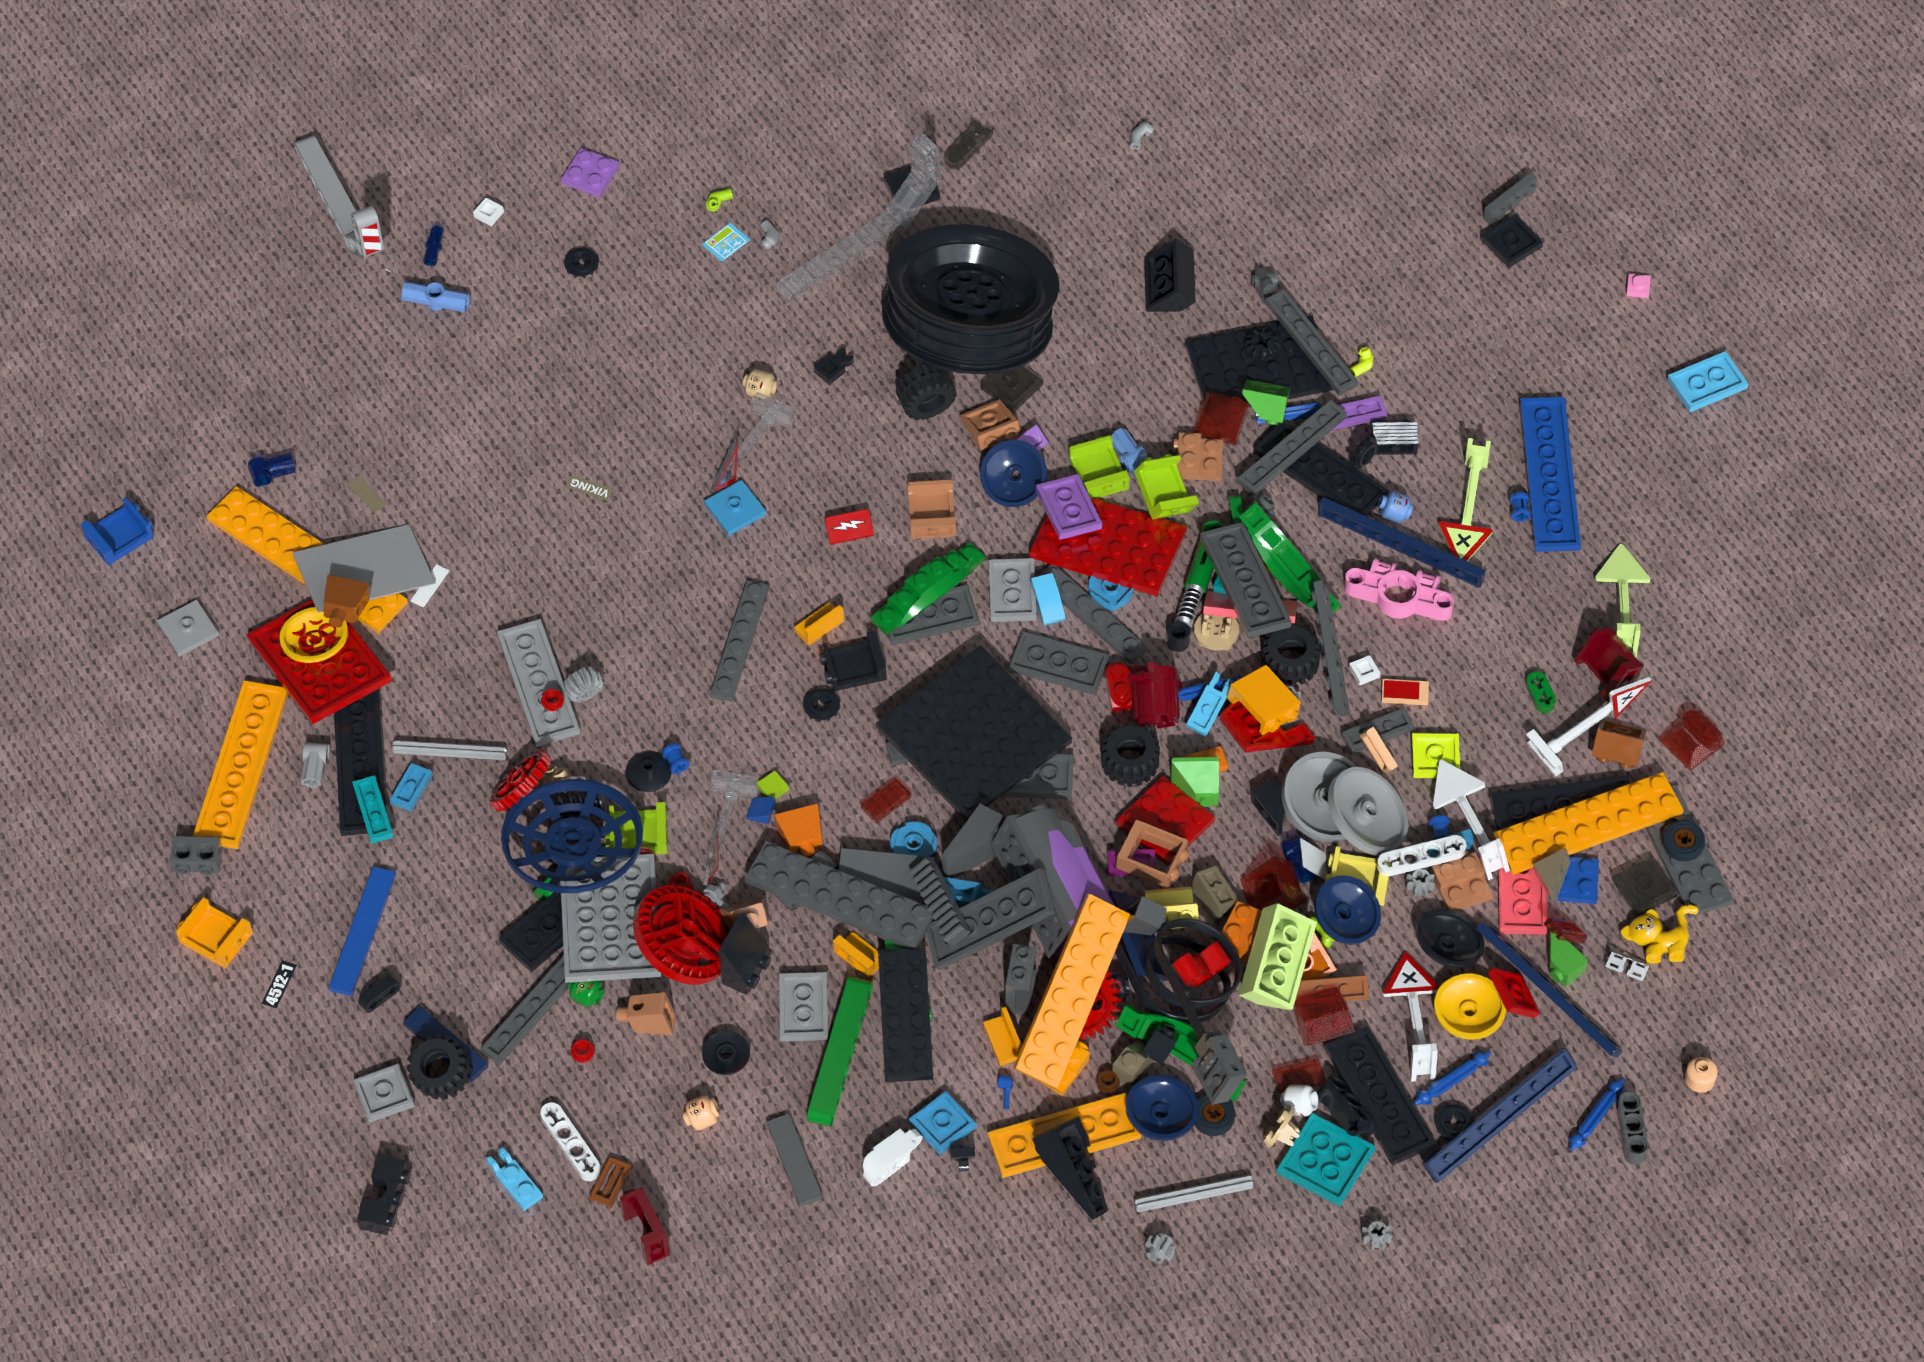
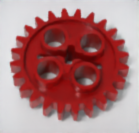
(520, 780)
(1099, 1018)

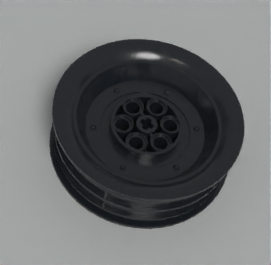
(970, 299)

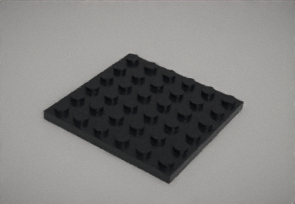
(973, 732)

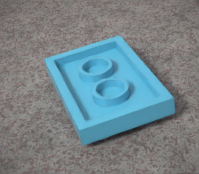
(1707, 381)

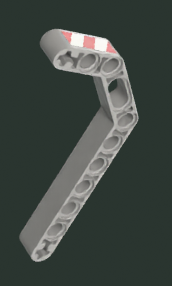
(358, 228)

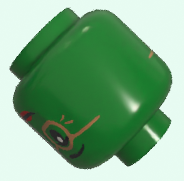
(586, 993)

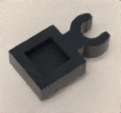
(833, 368)

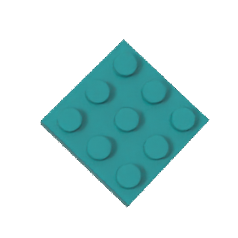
(1326, 1160)

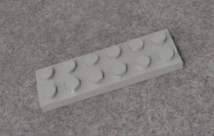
(533, 673)

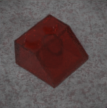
(1273, 884)
(1322, 1016)

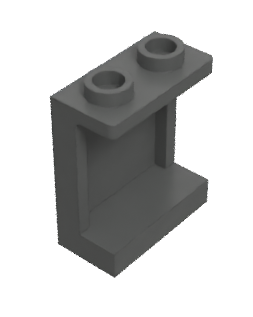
(1021, 980)

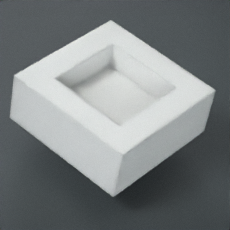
(488, 212)
(1364, 670)

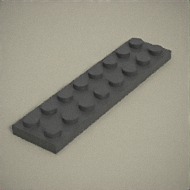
(839, 896)

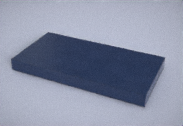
(1137, 943)

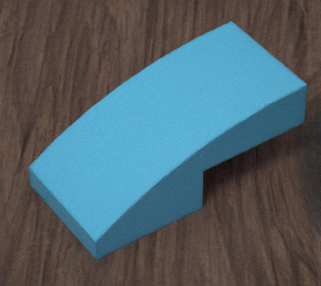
(1048, 599)

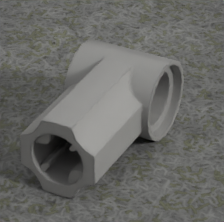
(314, 758)

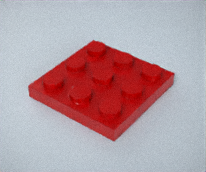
(1170, 811)

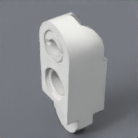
(889, 1156)

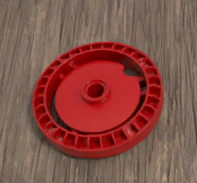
(680, 934)

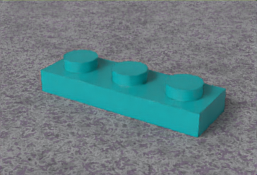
(372, 809)

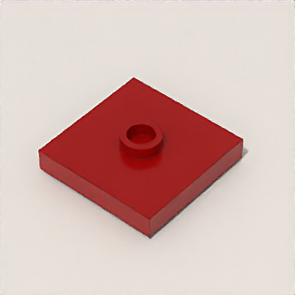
(1514, 993)

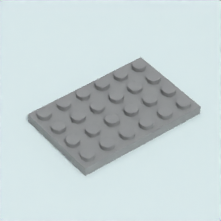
(600, 923)

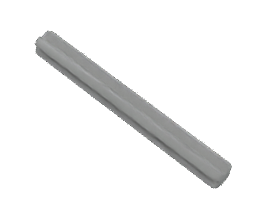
(449, 750)
(1193, 1193)

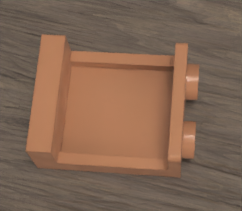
(931, 509)

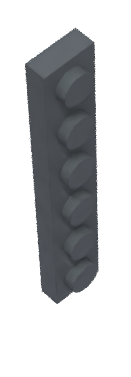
(1311, 342)
(1292, 448)
(1096, 617)
(1329, 640)
(739, 641)
(526, 1015)

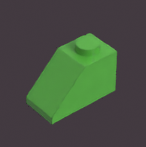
(1565, 961)

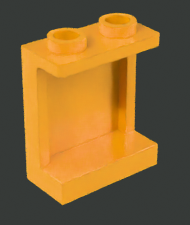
(1265, 699)
(213, 933)

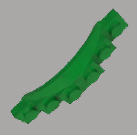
(1283, 557)
(927, 587)
(1143, 1025)

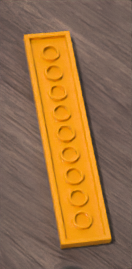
(278, 538)

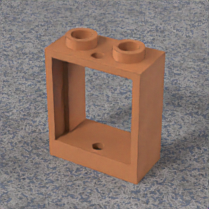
(1161, 838)

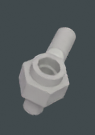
(715, 894)

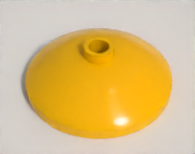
(294, 624)
(1469, 994)

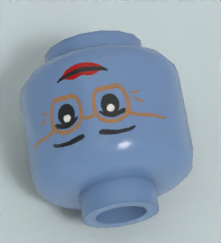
(1395, 506)

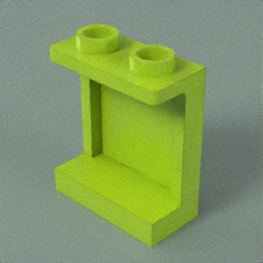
(1098, 467)
(1164, 487)
(654, 829)

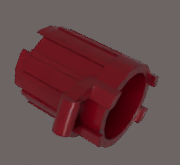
(1155, 695)

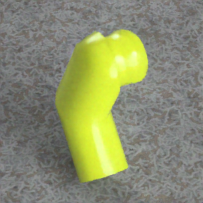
(1365, 362)

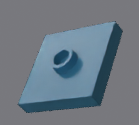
(735, 507)
(942, 1122)

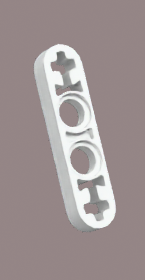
(1423, 858)
(571, 1141)

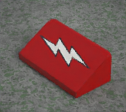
(849, 526)

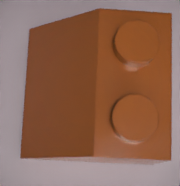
(1618, 743)

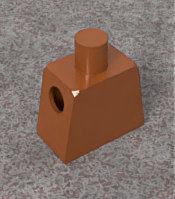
(344, 599)

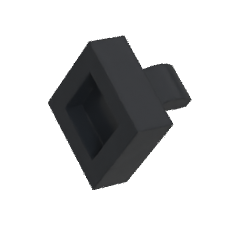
(962, 1155)

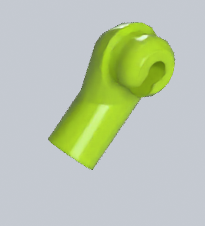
(716, 199)
(1325, 940)

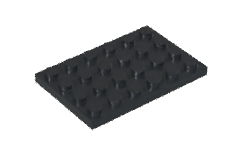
(1224, 365)

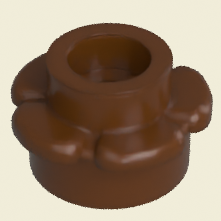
(1108, 1076)

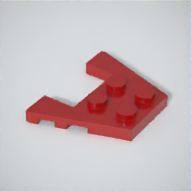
(1246, 728)

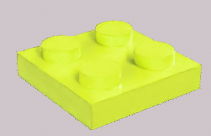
(1430, 749)

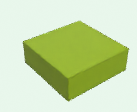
(773, 785)

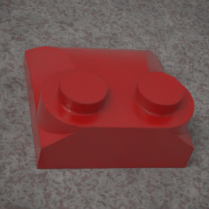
(1119, 687)

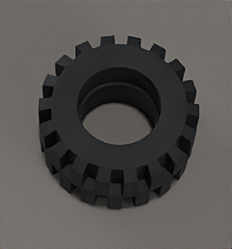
(925, 392)
(1294, 639)
(1130, 770)
(426, 1054)

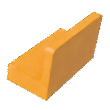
(820, 623)
(857, 954)
(1003, 1038)

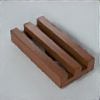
(603, 1198)

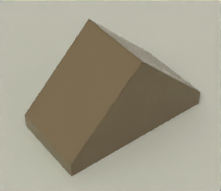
(1552, 872)

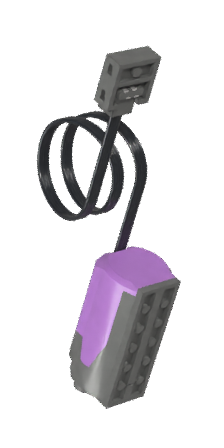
(1049, 843)

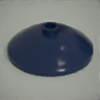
(998, 471)
(1356, 904)
(1164, 1097)

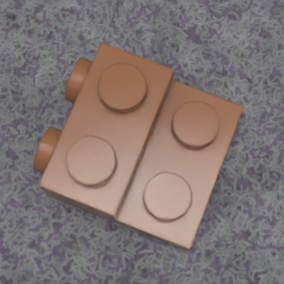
(991, 424)
(1199, 457)
(1461, 882)

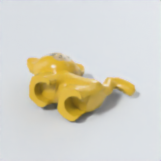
(1647, 931)

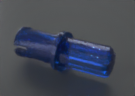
(433, 246)

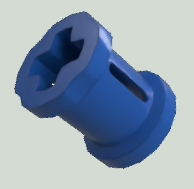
(1520, 507)
(675, 758)
(1439, 826)

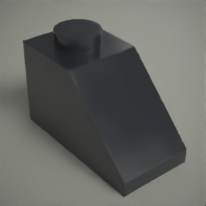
(1269, 804)

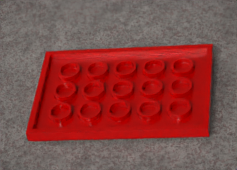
(1126, 550)
(322, 685)

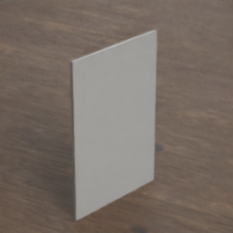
(384, 559)

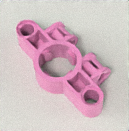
(1374, 584)

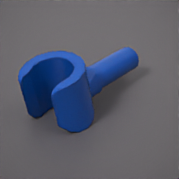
(1006, 1083)

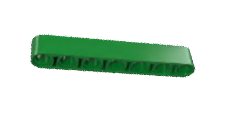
(839, 1051)

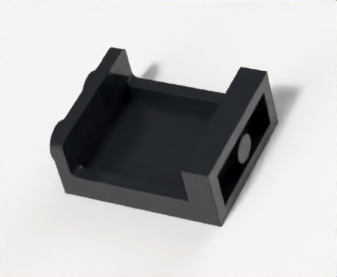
(853, 663)

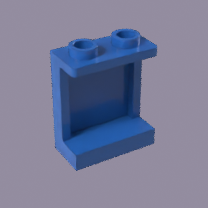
(118, 532)

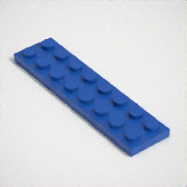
(1550, 474)

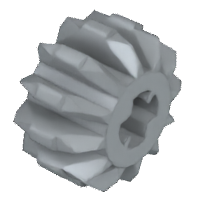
(583, 684)

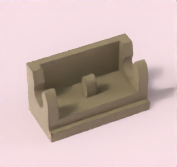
(1214, 893)

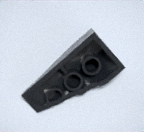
(1067, 1157)

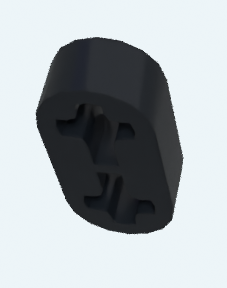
(379, 993)

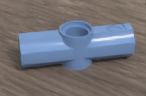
(435, 296)
(1129, 452)

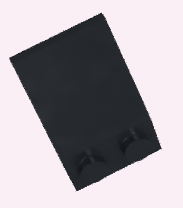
(743, 956)

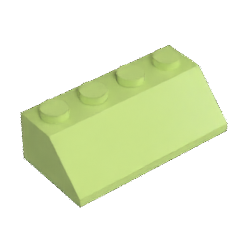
(1277, 957)

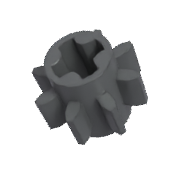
(1265, 503)

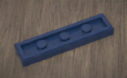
(424, 1025)

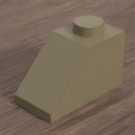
(1132, 1064)

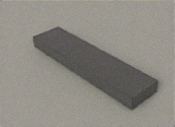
(794, 1160)

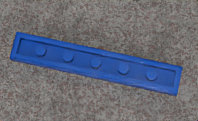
(362, 931)

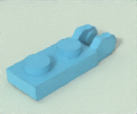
(1208, 706)
(515, 1180)

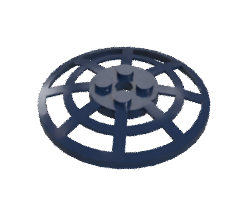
(572, 829)

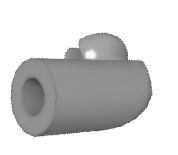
(1138, 132)
(771, 236)

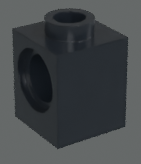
(1161, 1043)

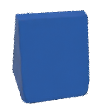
(761, 809)

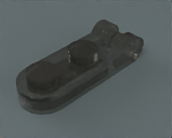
(967, 146)

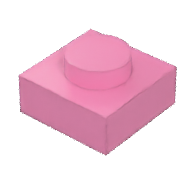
(1638, 285)

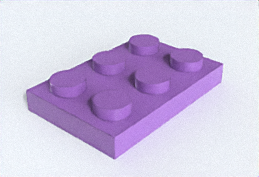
(1068, 507)

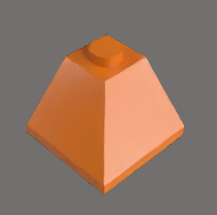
(1318, 962)

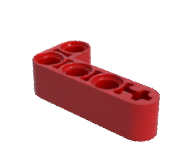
(1199, 968)

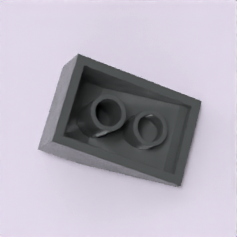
(972, 842)

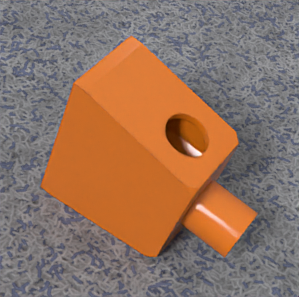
(800, 830)

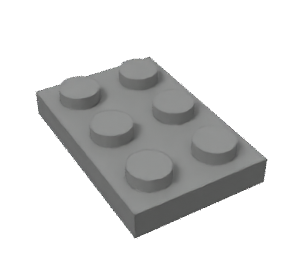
(1011, 590)
(803, 1006)

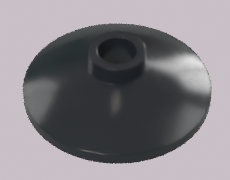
(648, 779)
(725, 1043)

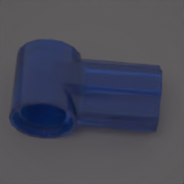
(265, 470)
(1292, 852)

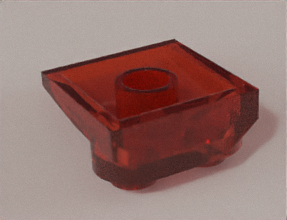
(1222, 417)
(1692, 739)

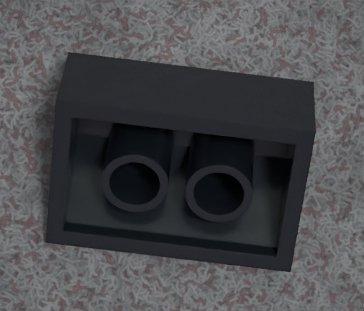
(1170, 278)

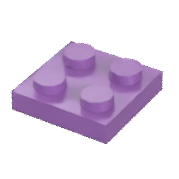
(590, 172)

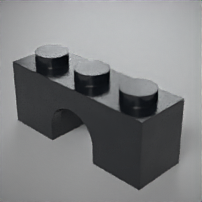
(379, 1213)

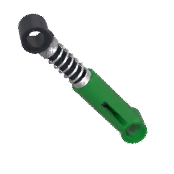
(1195, 587)

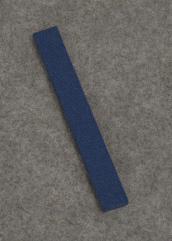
(1401, 542)
(1550, 990)
(1499, 1115)

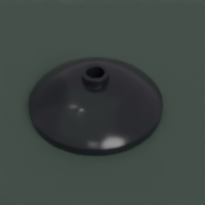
(1450, 938)

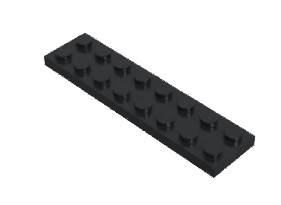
(358, 757)

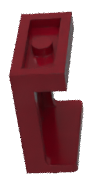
(1609, 660)
(655, 1243)

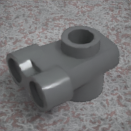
(1265, 282)

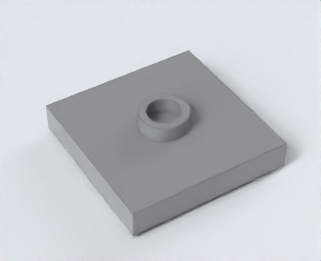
(187, 628)
(383, 1093)

